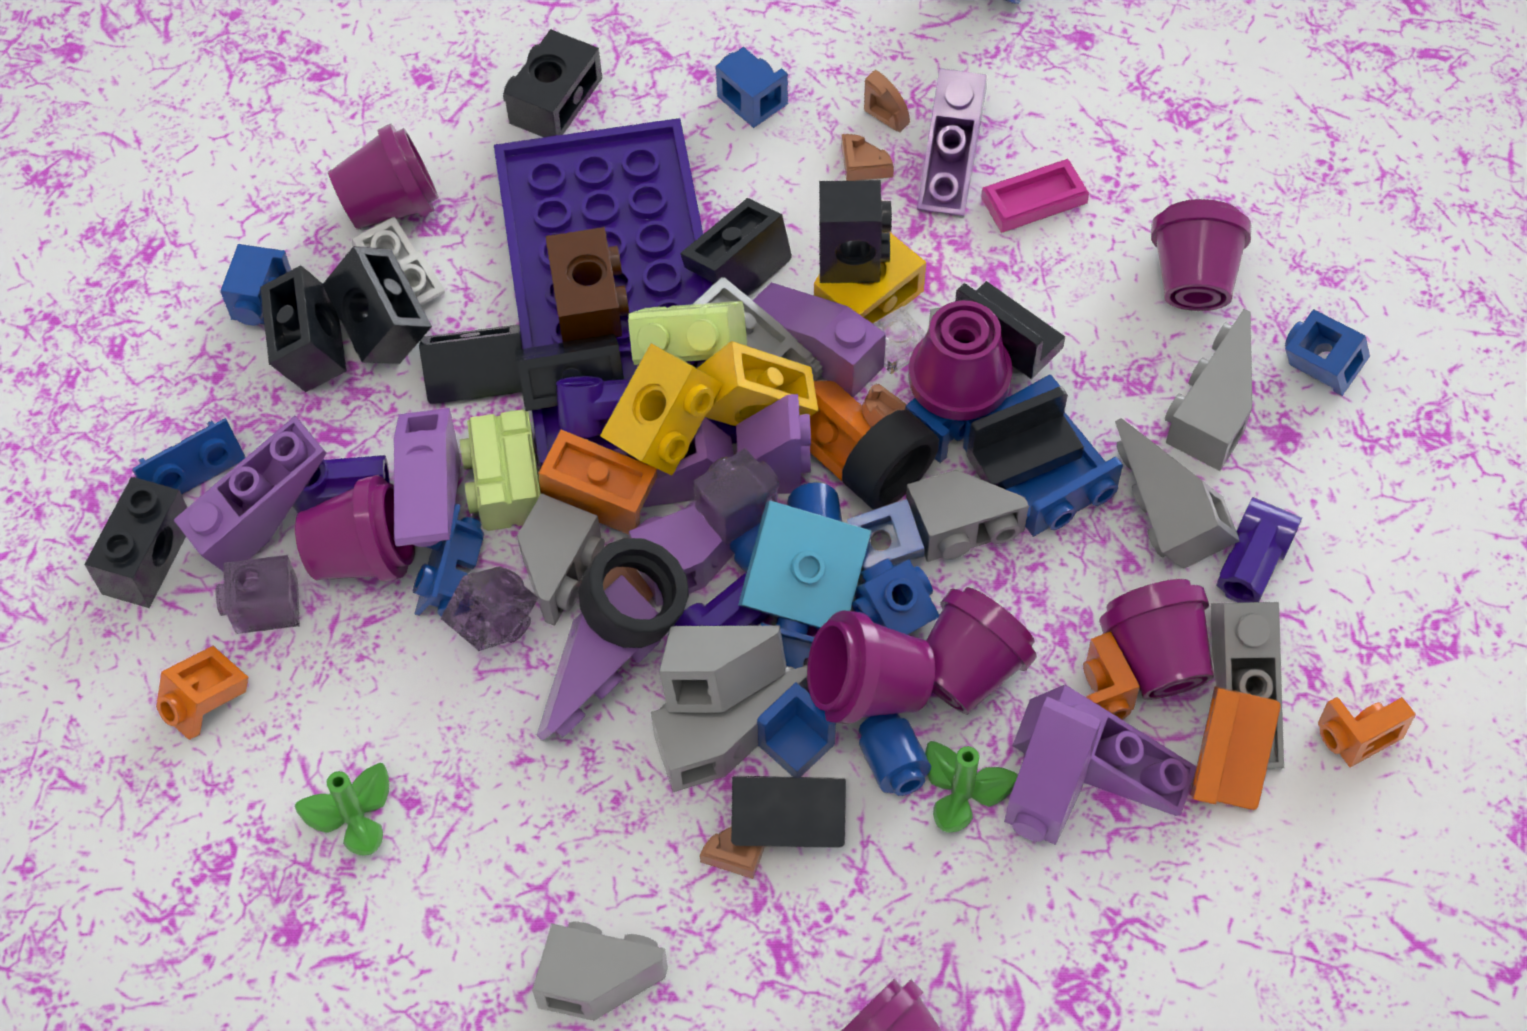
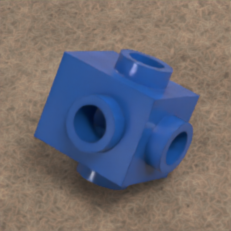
(910, 591)

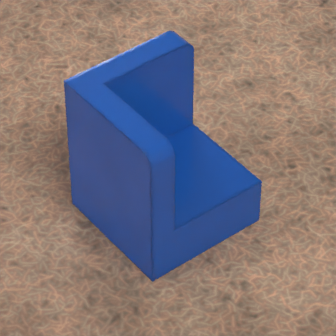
(795, 731)

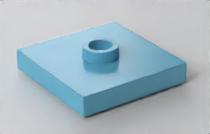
(803, 565)

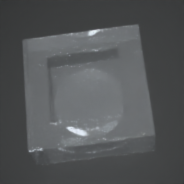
(901, 338)

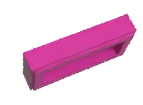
(1034, 195)

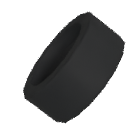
(889, 458)
(656, 564)

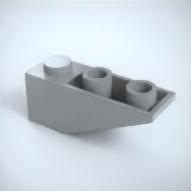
(1219, 404)
(1184, 511)
(1249, 656)
(711, 745)

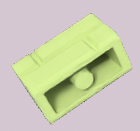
(687, 330)
(503, 468)

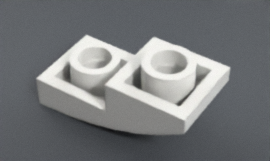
(413, 263)

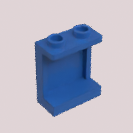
(1069, 488)

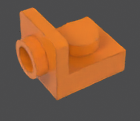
(1110, 676)
(197, 688)
(1367, 732)

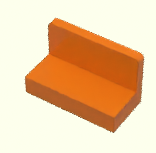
(835, 426)
(597, 480)
(1235, 749)

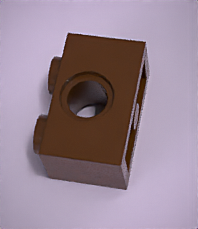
(580, 261)

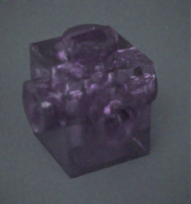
(490, 608)

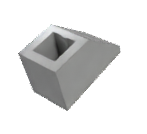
(963, 513)
(556, 550)
(718, 665)
(594, 972)

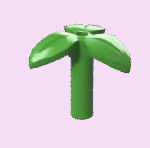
(960, 775)
(347, 805)

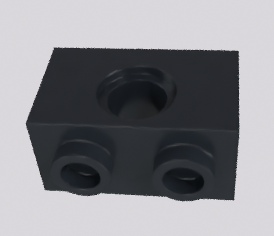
(552, 84)
(853, 231)
(376, 305)
(302, 329)
(138, 543)

